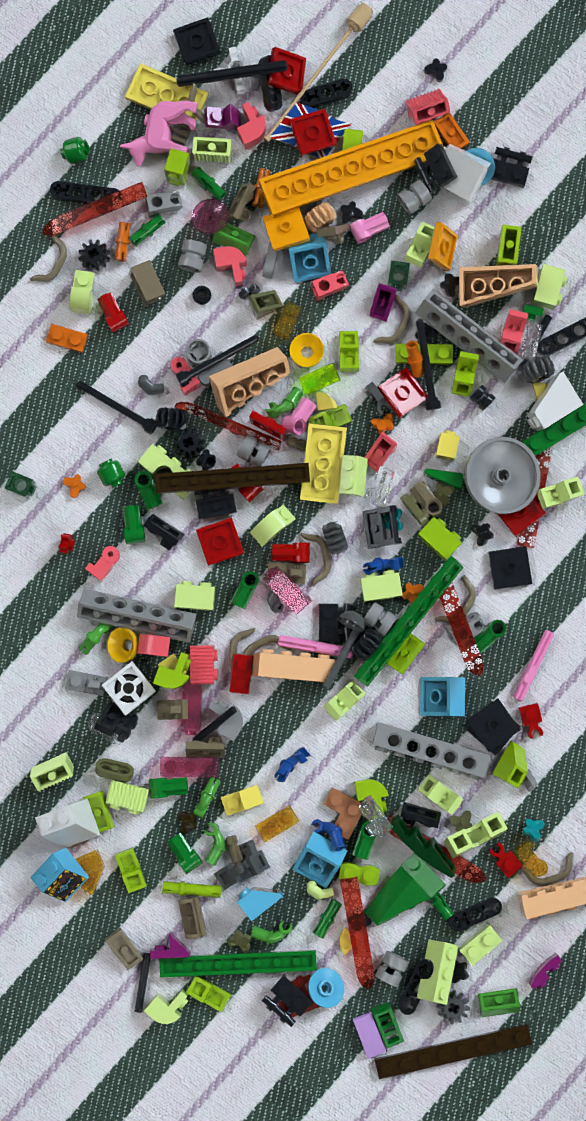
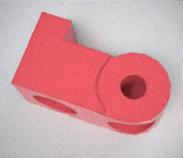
(328, 285)
(179, 364)
(104, 565)

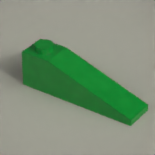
(406, 888)

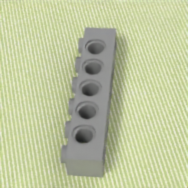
(468, 335)
(136, 615)
(479, 759)

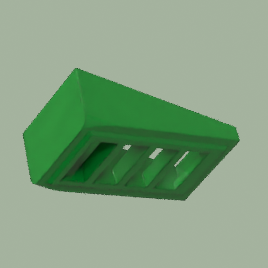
(448, 478)
(381, 1014)

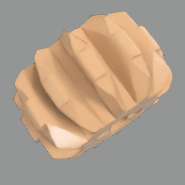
(320, 217)

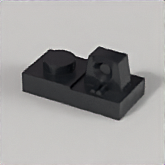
(169, 534)
(413, 813)

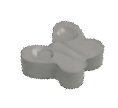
(529, 781)

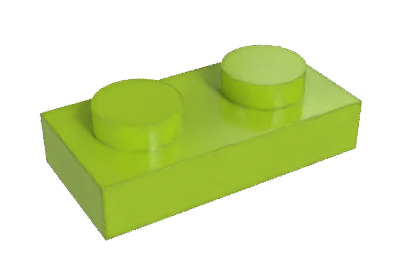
(406, 654)
(100, 811)

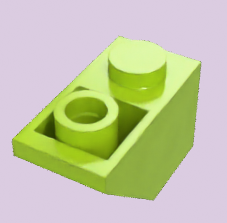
(512, 765)

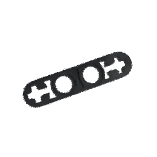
(86, 191)
(569, 332)

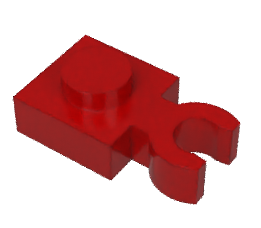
(67, 544)
(531, 716)
(507, 861)

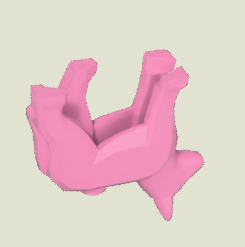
(158, 132)

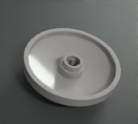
(502, 475)

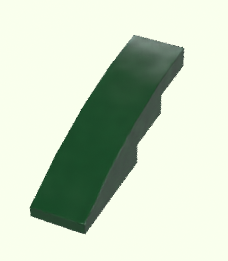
(428, 850)

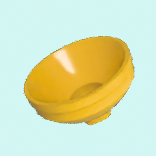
(306, 340)
(117, 645)

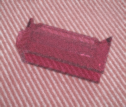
(286, 590)
(194, 696)

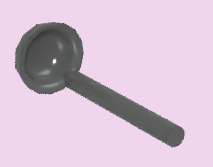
(355, 622)

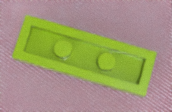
(438, 354)

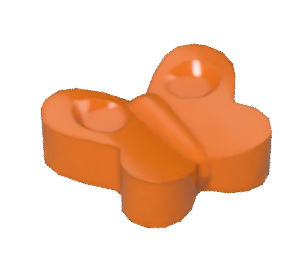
(383, 424)
(75, 485)
(412, 592)

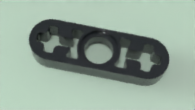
(329, 86)
(276, 97)
(458, 914)
(404, 998)

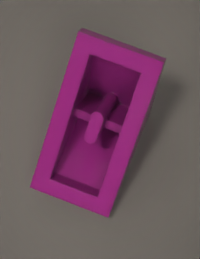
(382, 302)

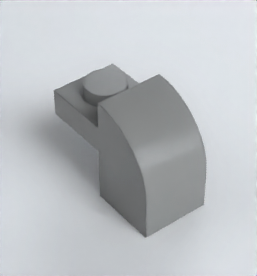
(231, 727)

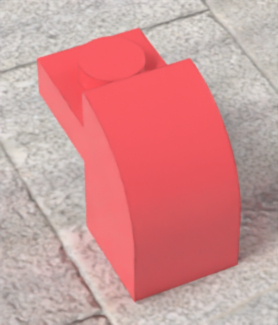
(253, 131)
(231, 258)
(513, 329)
(153, 645)

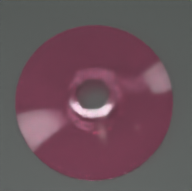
(210, 209)

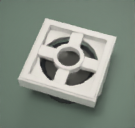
(129, 688)

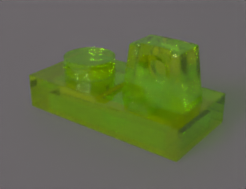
(319, 379)

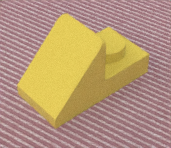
(242, 800)

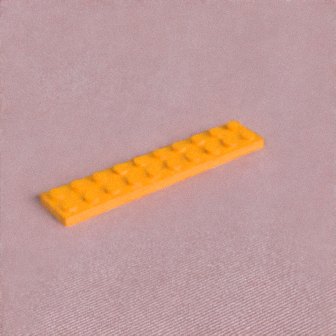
(348, 168)

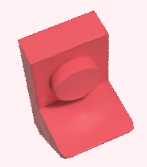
(380, 451)

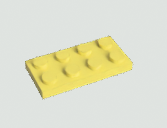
(153, 87)
(324, 454)

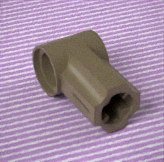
(426, 498)

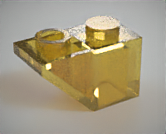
(94, 867)

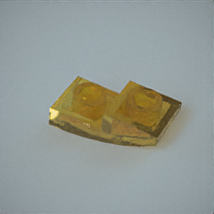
(276, 823)

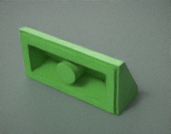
(234, 237)
(499, 1002)

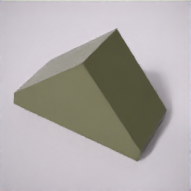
(264, 303)

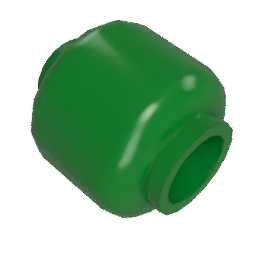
(75, 150)
(111, 473)

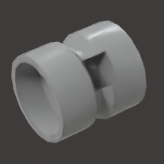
(415, 196)
(192, 255)
(198, 352)
(247, 448)
(379, 619)
(395, 962)

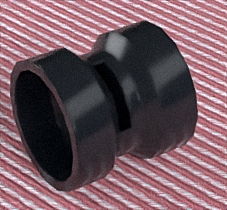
(485, 401)

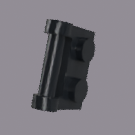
(376, 529)

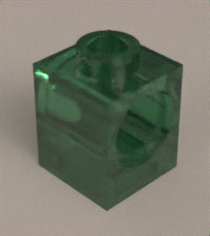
(401, 268)
(16, 478)

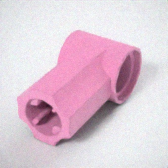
(364, 229)
(297, 420)

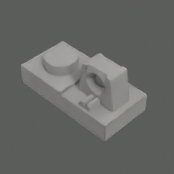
(85, 682)

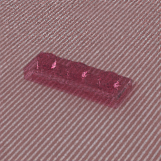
(189, 766)

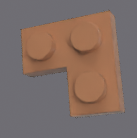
(348, 810)

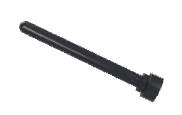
(185, 377)
(432, 401)
(148, 425)

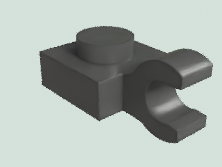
(374, 394)
(255, 859)
(230, 875)

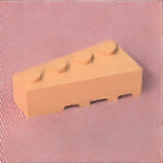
(493, 282)
(247, 379)
(291, 667)
(552, 898)

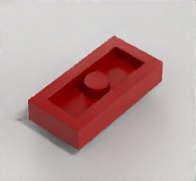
(241, 673)

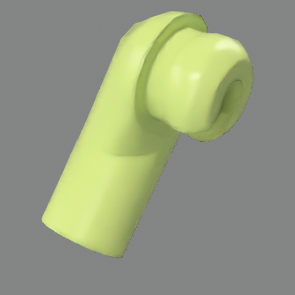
(317, 892)

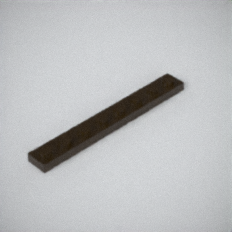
(232, 478)
(453, 1051)

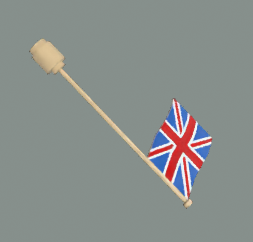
(282, 130)

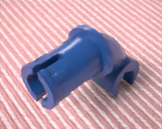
(380, 565)
(287, 765)
(333, 831)

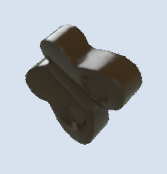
(187, 821)

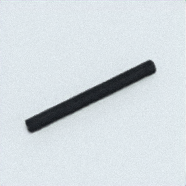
(232, 73)

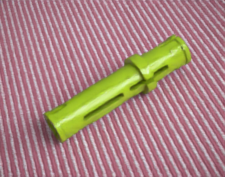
(191, 889)

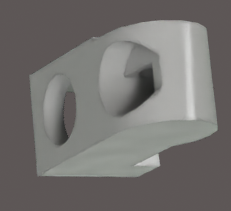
(163, 203)
(204, 376)
(475, 623)

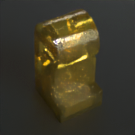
(287, 321)
(530, 860)

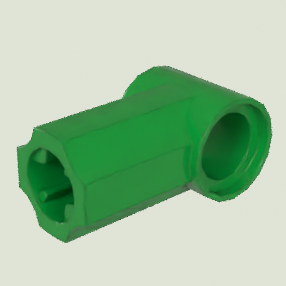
(148, 491)
(133, 528)
(244, 592)
(488, 637)
(166, 787)
(363, 843)
(187, 857)

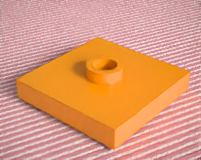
(286, 229)
(443, 246)

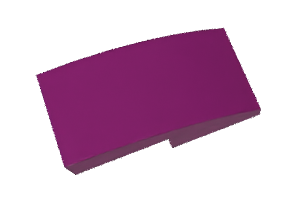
(540, 977)

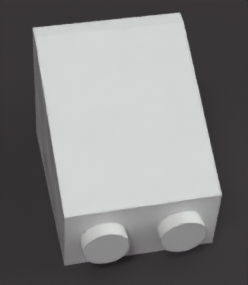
(469, 172)
(554, 403)
(69, 824)

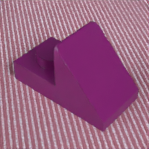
(222, 117)
(176, 950)

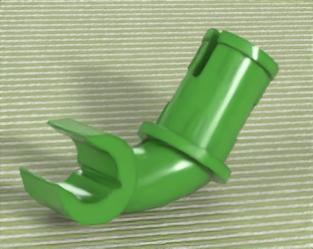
(287, 404)
(94, 637)
(207, 796)
(218, 844)
(270, 937)

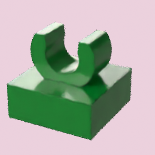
(532, 311)

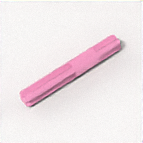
(311, 646)
(533, 665)

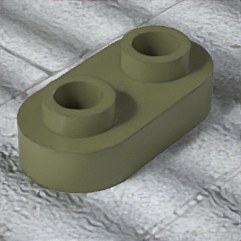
(410, 503)
(114, 770)

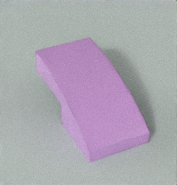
(369, 1035)

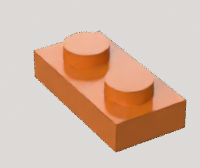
(451, 131)
(67, 338)

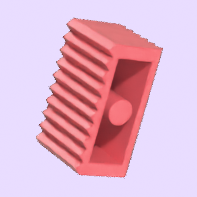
(427, 106)
(202, 665)

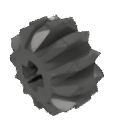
(538, 369)
(335, 537)
(457, 1013)

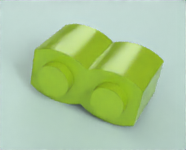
(366, 873)

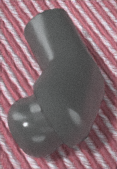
(147, 386)
(274, 602)

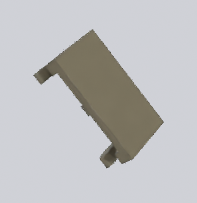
(146, 283)
(192, 917)

